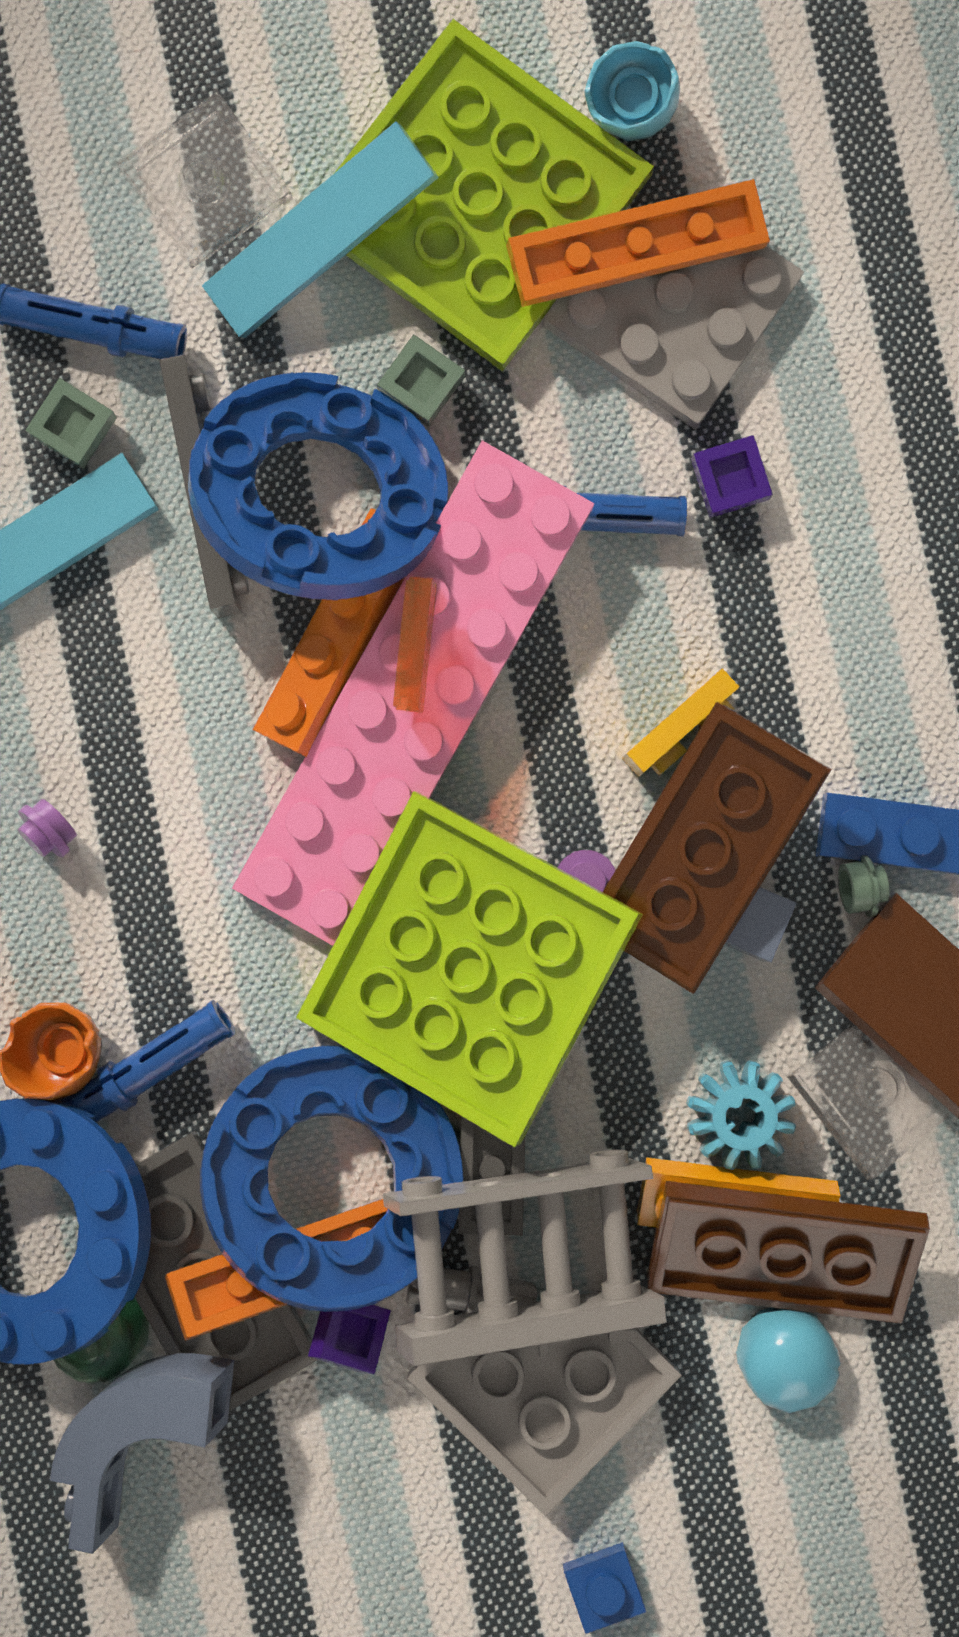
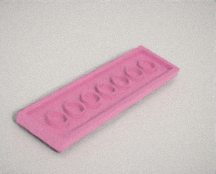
(491, 568)

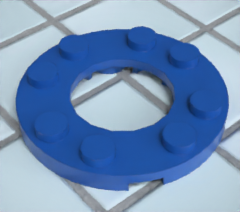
(290, 557)
(235, 1178)
(111, 1231)

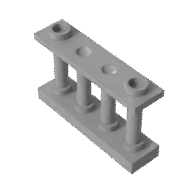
(562, 1311)

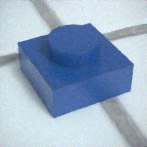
(604, 1588)

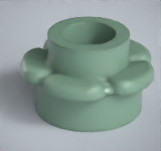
(862, 886)

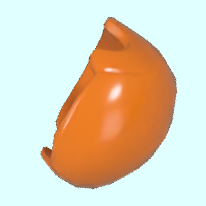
(50, 1052)

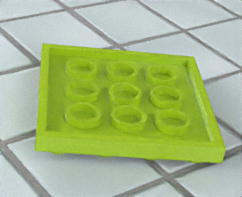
(506, 167)
(468, 967)

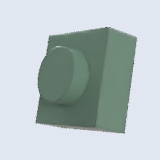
(421, 380)
(71, 423)

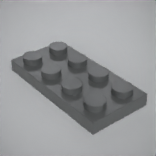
(263, 1346)

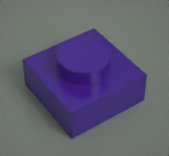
(731, 476)
(351, 1338)

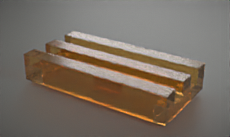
(415, 644)

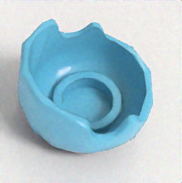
(633, 90)
(788, 1359)

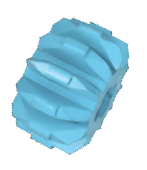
(750, 1134)

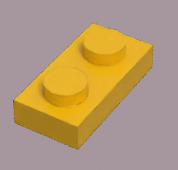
(662, 744)

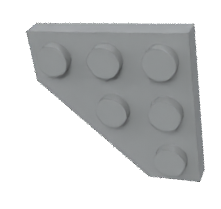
(679, 330)
(550, 1406)

